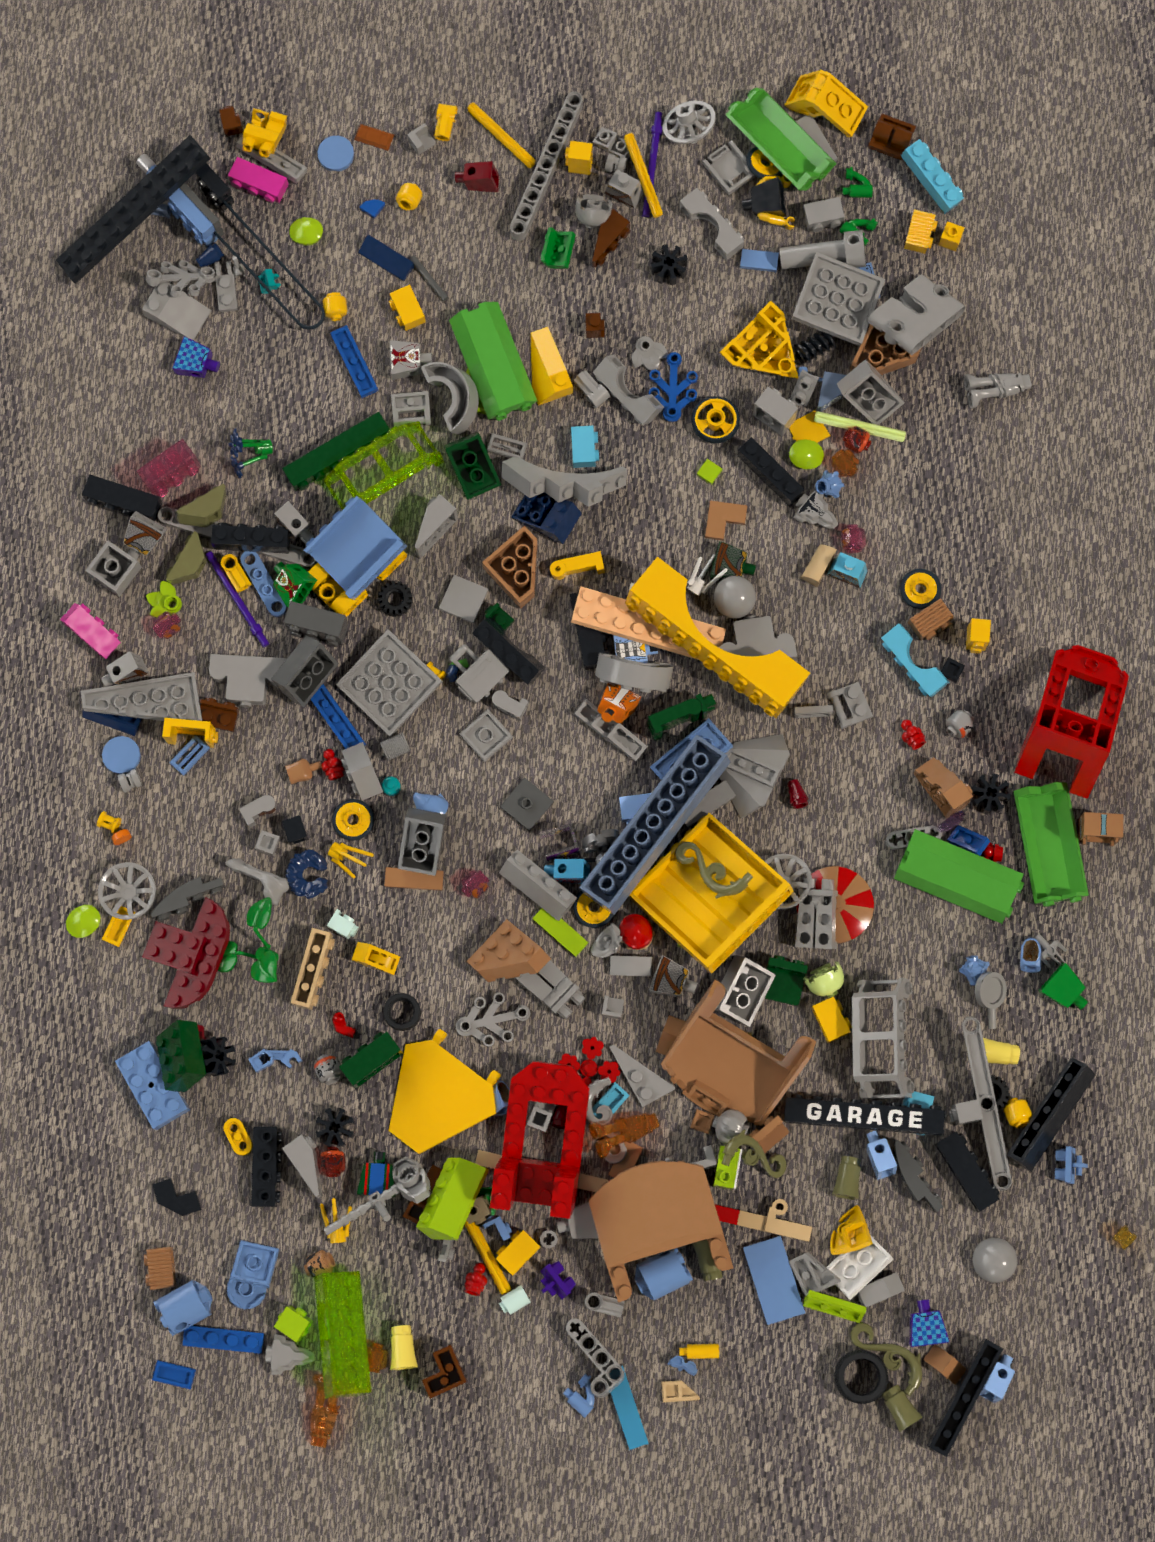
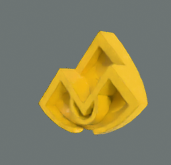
(850, 1234)

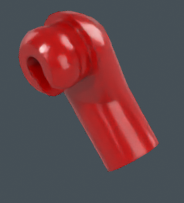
(341, 1026)

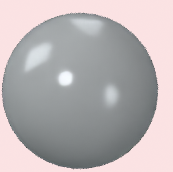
(734, 597)
(994, 1260)

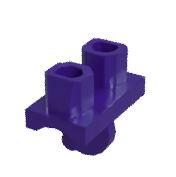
(554, 1283)

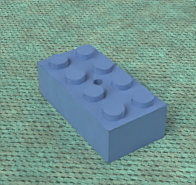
(158, 1104)

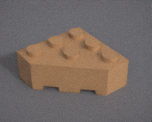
(881, 354)
(515, 566)
(943, 787)
(508, 955)

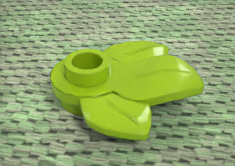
(162, 599)

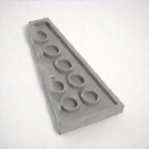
(148, 699)

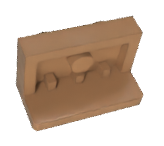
(771, 1133)

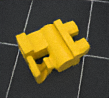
(264, 133)

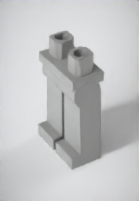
(817, 917)
(555, 997)

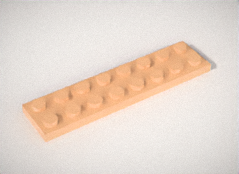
(613, 617)

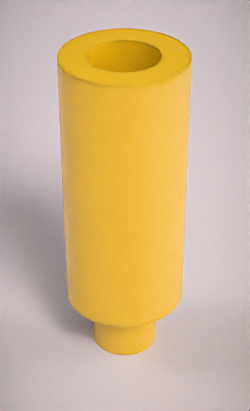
(700, 1351)

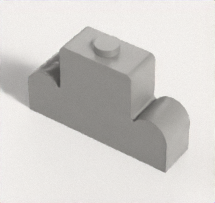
(756, 638)
(245, 677)

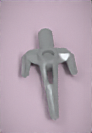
(1050, 950)

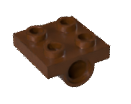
(891, 136)

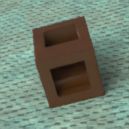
(230, 121)
(594, 326)

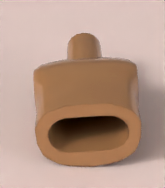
(301, 770)

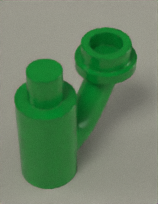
(857, 191)
(851, 226)

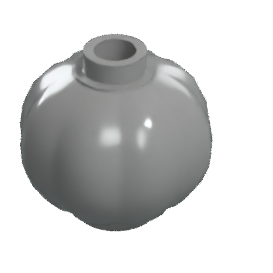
(730, 1125)

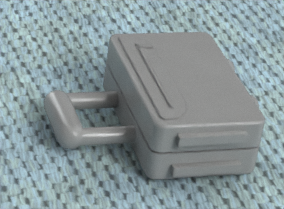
(481, 675)

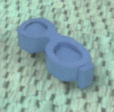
(678, 1362)

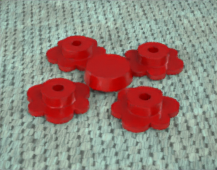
(589, 1067)

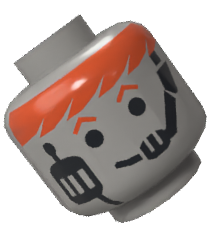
(959, 724)
(328, 1069)

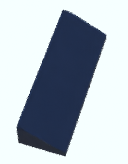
(386, 257)
(121, 723)

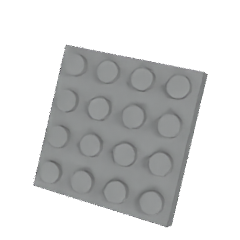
(838, 299)
(389, 683)

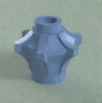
(829, 484)
(974, 968)

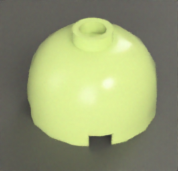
(825, 980)

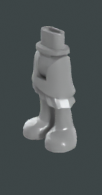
(1003, 386)

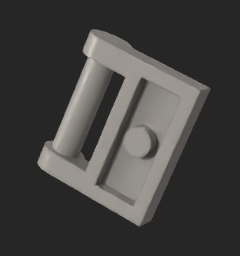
(411, 403)
(855, 702)

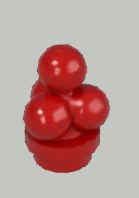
(913, 735)
(332, 765)
(993, 852)
(475, 1280)

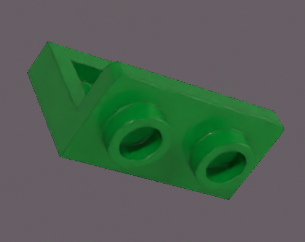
(557, 249)

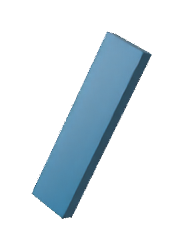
(628, 1412)

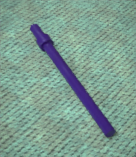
(656, 132)
(255, 628)

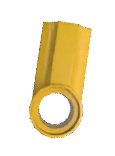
(445, 121)
(235, 574)

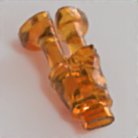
(630, 1130)
(322, 1417)

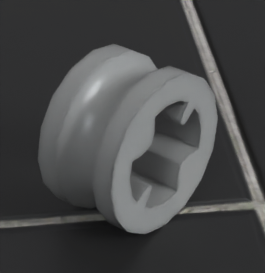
(553, 1243)

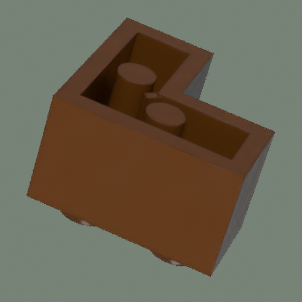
(450, 1373)

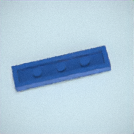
(354, 361)
(336, 718)
(223, 1339)

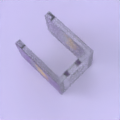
(556, 831)

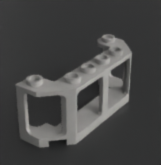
(861, 1036)

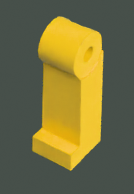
(577, 564)

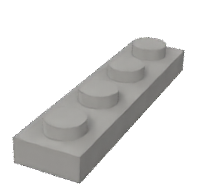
(278, 162)

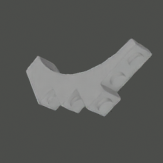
(559, 485)

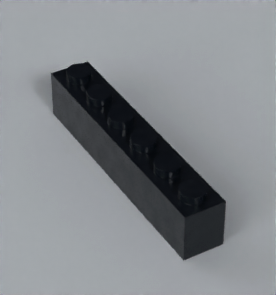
(1051, 1114)
(964, 1397)

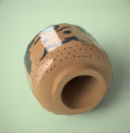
(319, 1263)

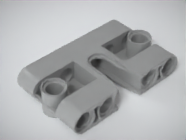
(918, 316)

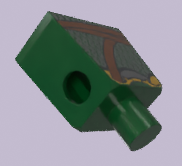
(733, 560)

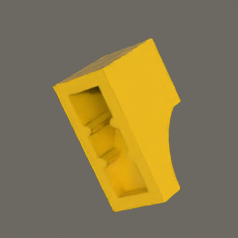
(375, 958)

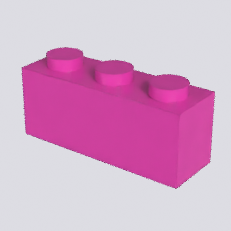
(257, 180)
(91, 630)

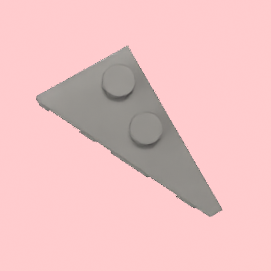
(644, 1082)

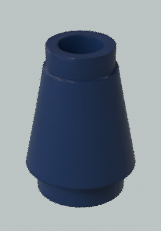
(210, 255)

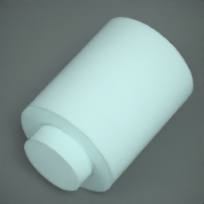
(514, 1300)

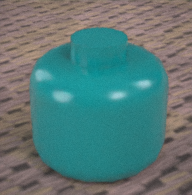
(391, 786)

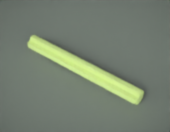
(873, 429)

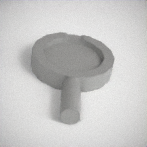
(990, 994)

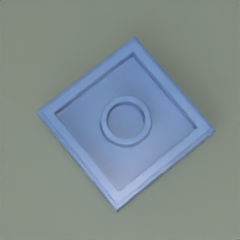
(254, 1264)

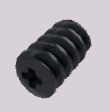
(813, 345)

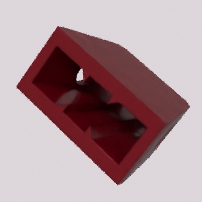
(479, 176)

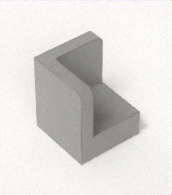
(421, 139)
(267, 843)
(612, 1007)

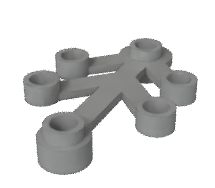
(181, 274)
(490, 1021)

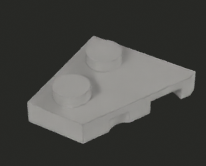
(447, 1251)
(812, 1273)

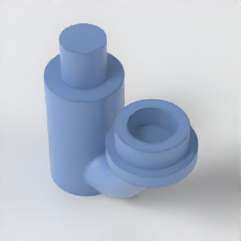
(577, 1401)

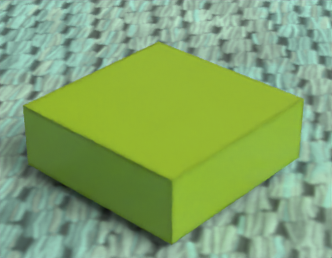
(709, 471)

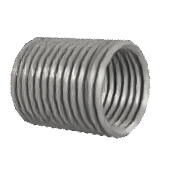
(395, 746)

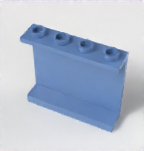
(355, 547)

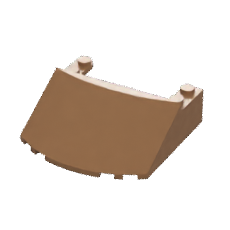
(727, 1067)
(653, 1212)

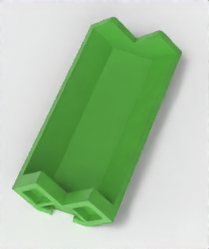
(780, 139)
(493, 360)
(1051, 843)
(959, 876)

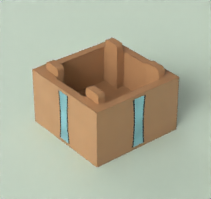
(1100, 828)

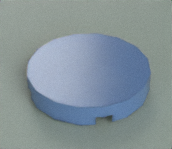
(335, 153)
(121, 755)
(251, 1296)

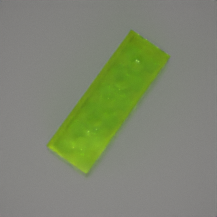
(342, 1334)

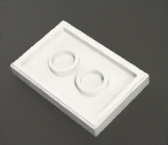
(859, 1267)

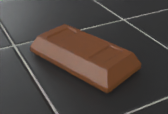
(374, 137)

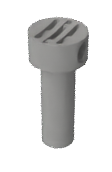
(848, 250)

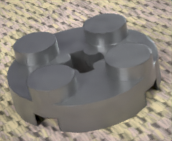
(600, 842)

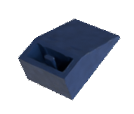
(548, 516)

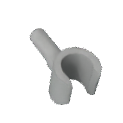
(237, 268)

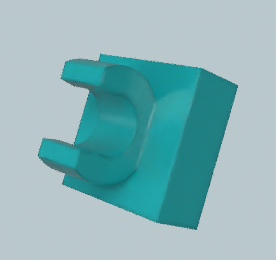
(268, 278)

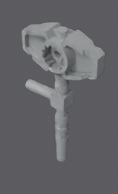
(409, 1180)

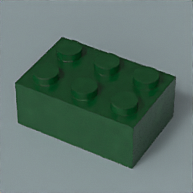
(180, 1056)
(370, 1059)

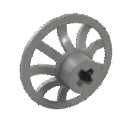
(687, 117)
(791, 878)
(127, 891)

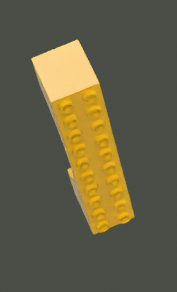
(765, 679)

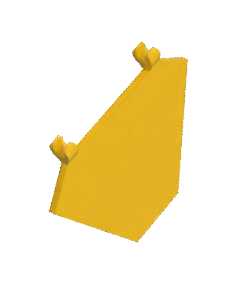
(438, 1096)

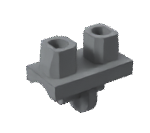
(804, 388)

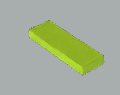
(561, 932)
(834, 1306)

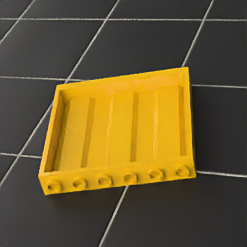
(688, 909)

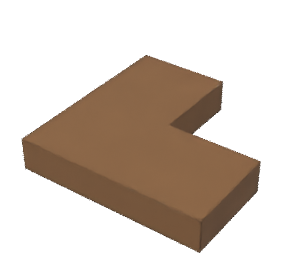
(723, 513)
(630, 1159)

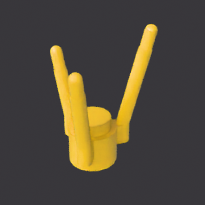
(339, 852)
(339, 1235)

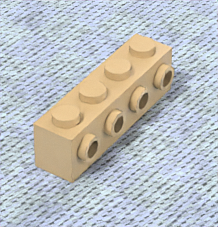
(311, 969)

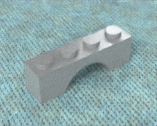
(697, 206)
(612, 375)

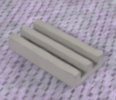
(506, 454)
(813, 711)

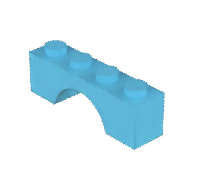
(899, 642)

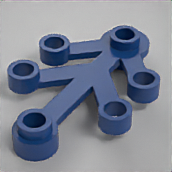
(672, 389)

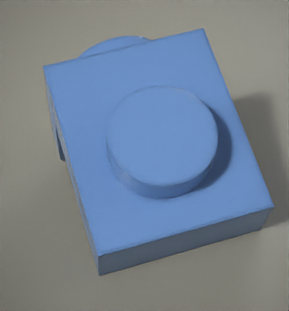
(503, 1228)

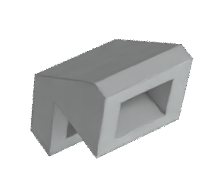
(880, 1290)

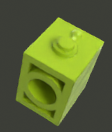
(293, 1323)

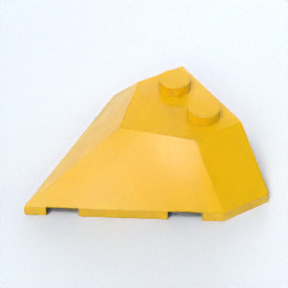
(763, 345)

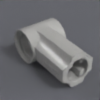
(594, 392)
(606, 1305)

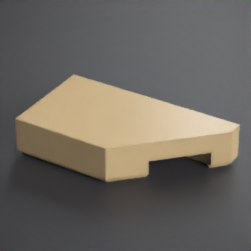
(677, 1391)

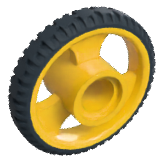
(728, 429)

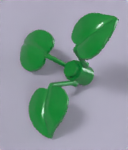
(265, 968)

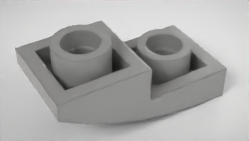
(611, 143)
(631, 965)

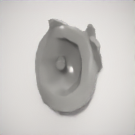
(607, 942)

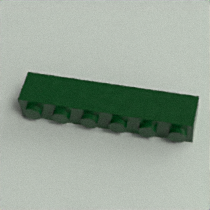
(328, 455)

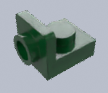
(499, 616)

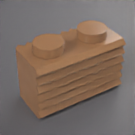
(931, 619)
(160, 1268)

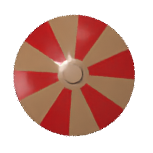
(853, 904)

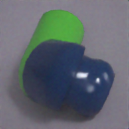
(452, 670)

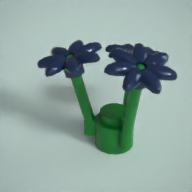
(261, 447)

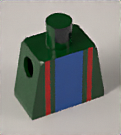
(376, 1176)

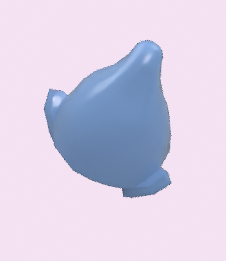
(430, 802)

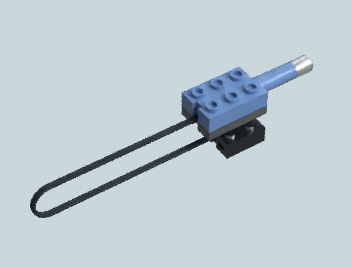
(207, 226)

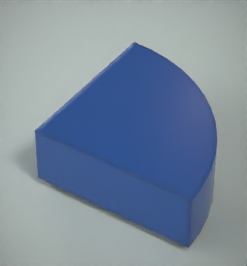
(372, 207)

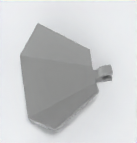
(754, 771)

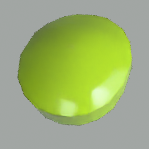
(306, 231)
(806, 454)
(83, 921)

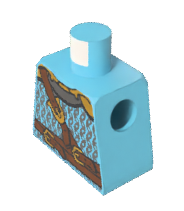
(848, 569)

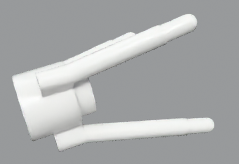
(696, 584)

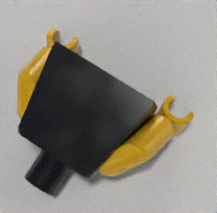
(768, 201)

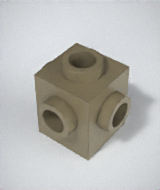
(483, 1210)

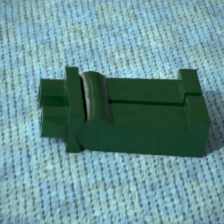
(686, 711)

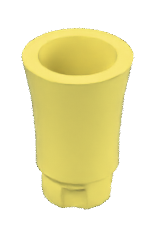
(1001, 1052)
(402, 1348)

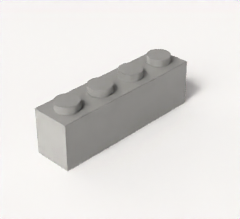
(537, 885)

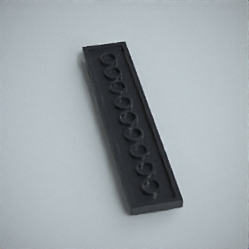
(133, 209)

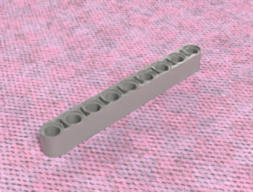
(549, 158)

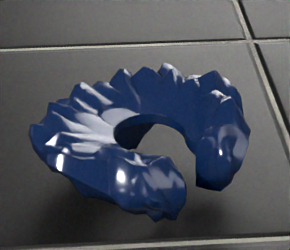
(295, 870)

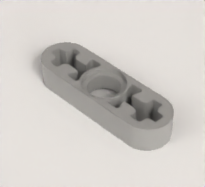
(898, 834)

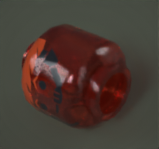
(857, 439)
(332, 1162)

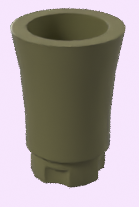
(848, 1179)
(706, 1262)
(900, 1408)

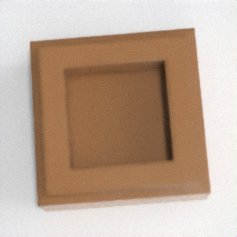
(702, 1121)

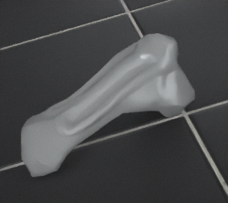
(273, 885)

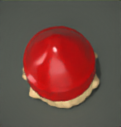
(636, 932)

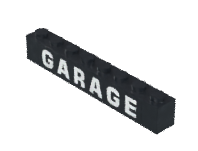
(865, 1116)

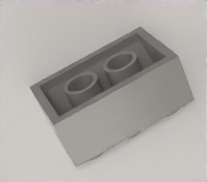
(745, 990)

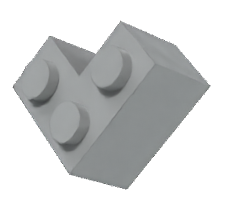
(361, 771)

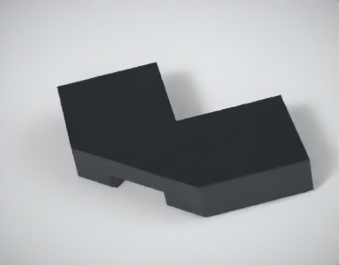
(167, 1197)

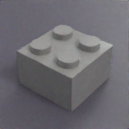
(775, 411)
(113, 568)

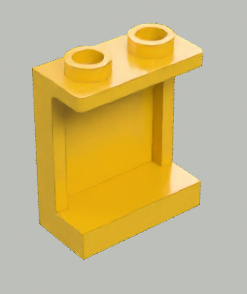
(190, 727)

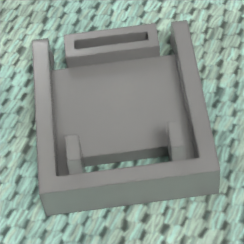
(726, 166)

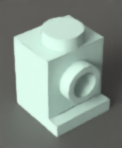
(343, 925)

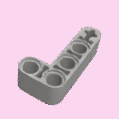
(592, 1354)

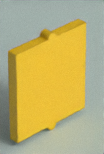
(808, 429)

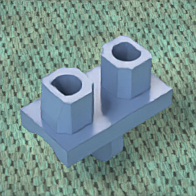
(1068, 1173)

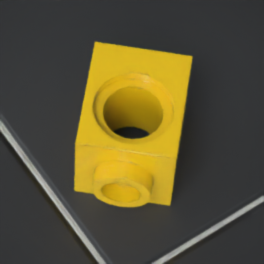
(951, 236)

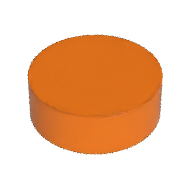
(121, 836)

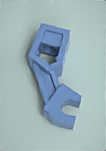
(284, 1056)

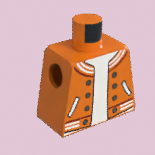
(617, 703)

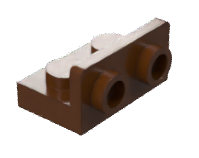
(220, 715)

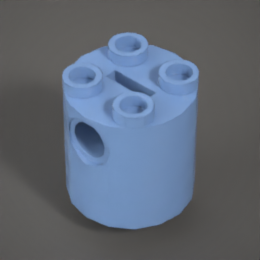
(662, 1274)
(184, 1306)

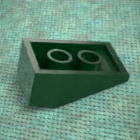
(472, 465)

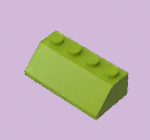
(451, 1199)

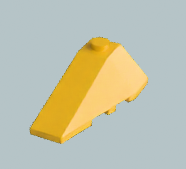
(548, 371)

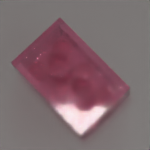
(169, 469)

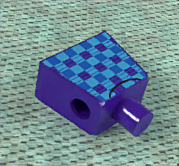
(194, 359)
(927, 1326)

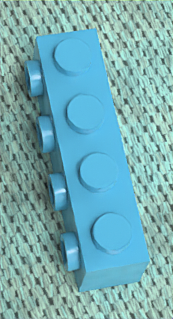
(932, 176)

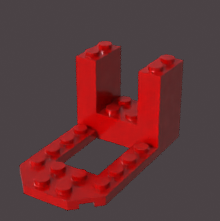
(1070, 731)
(539, 1180)

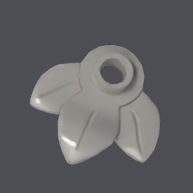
(650, 356)

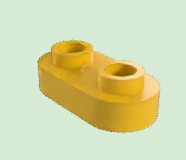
(238, 1137)

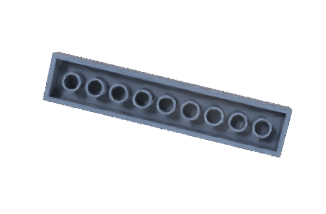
(655, 824)

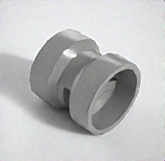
(614, 163)
(134, 779)

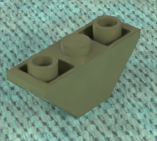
(204, 509)
(188, 562)

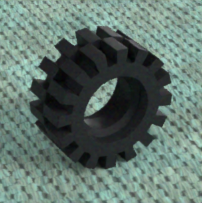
(395, 588)
(1003, 1093)

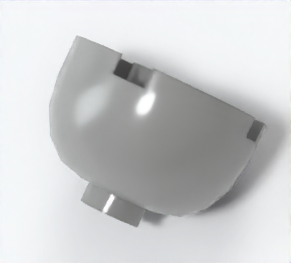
(592, 210)

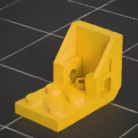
(824, 95)

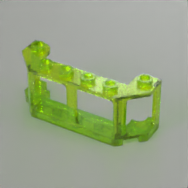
(392, 478)

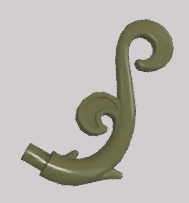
(706, 873)
(752, 1158)
(915, 1376)

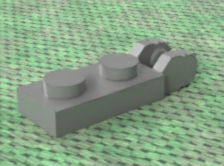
(226, 288)

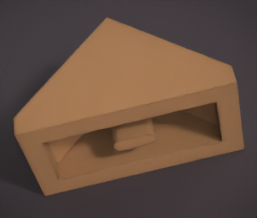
(670, 1032)
(945, 1364)

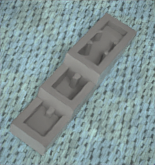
(611, 731)

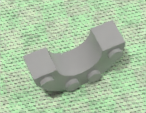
(463, 391)
(633, 673)

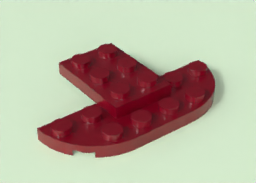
(192, 953)

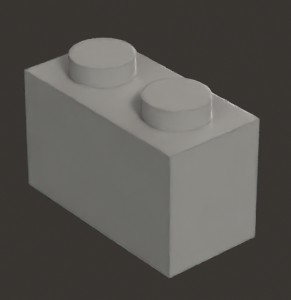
(823, 214)
(965, 1112)

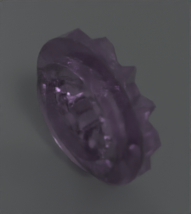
(952, 821)

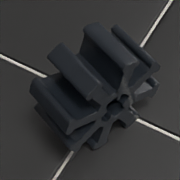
(664, 269)
(991, 788)
(216, 1056)
(332, 1134)

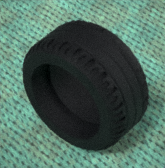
(882, 1376)

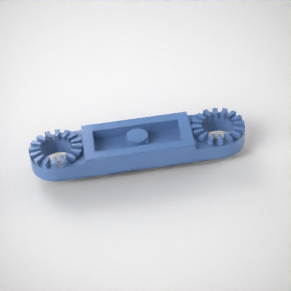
(263, 583)

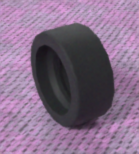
(399, 997)

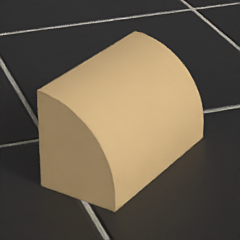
(819, 564)

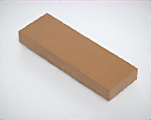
(412, 880)

